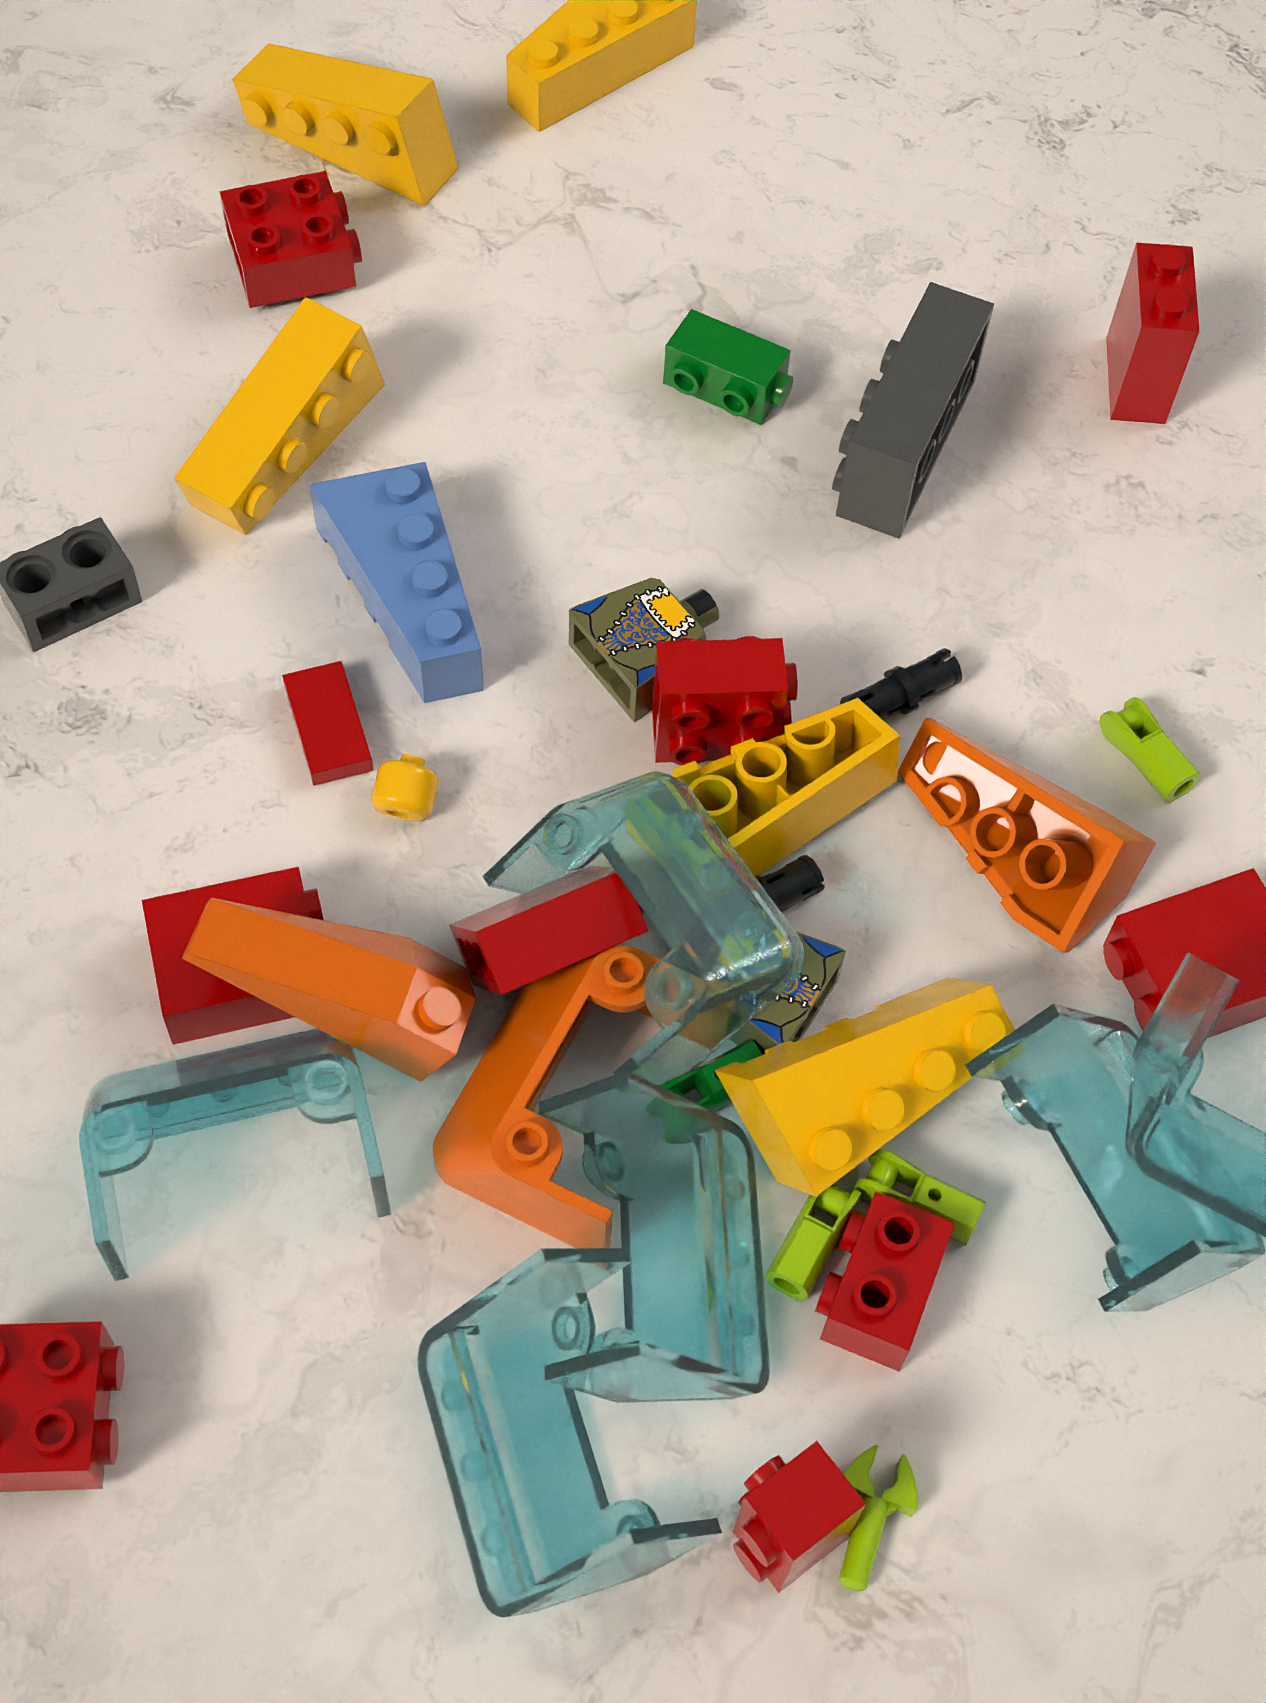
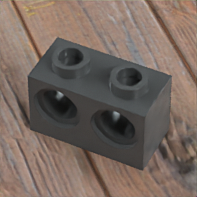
(67, 584)

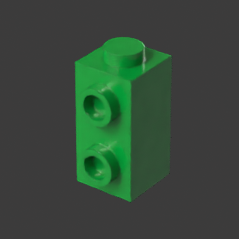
(727, 367)

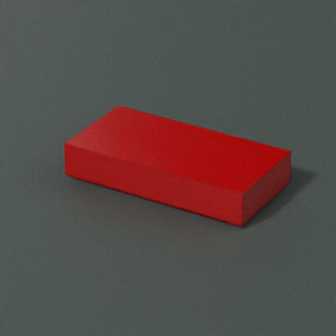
(327, 723)

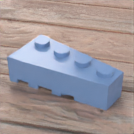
(403, 565)

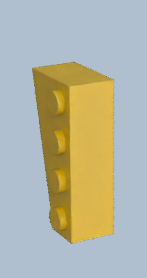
(592, 51)
(798, 784)

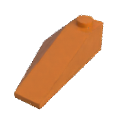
(1037, 844)
(343, 979)

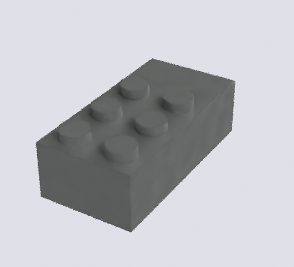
(910, 410)

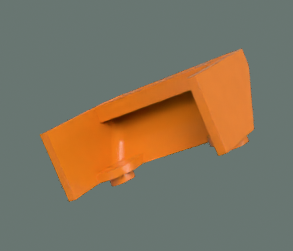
(492, 1137)

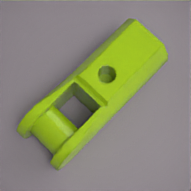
(1152, 754)
(928, 1194)
(810, 1243)

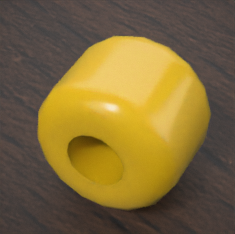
(405, 788)

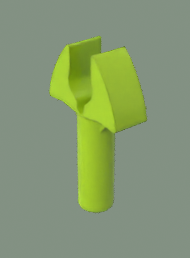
(869, 1527)

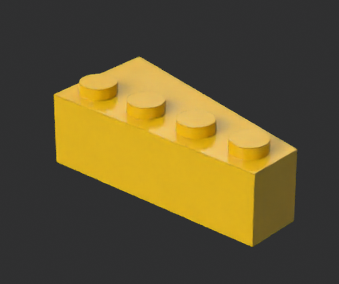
(352, 115)
(282, 416)
(862, 1080)

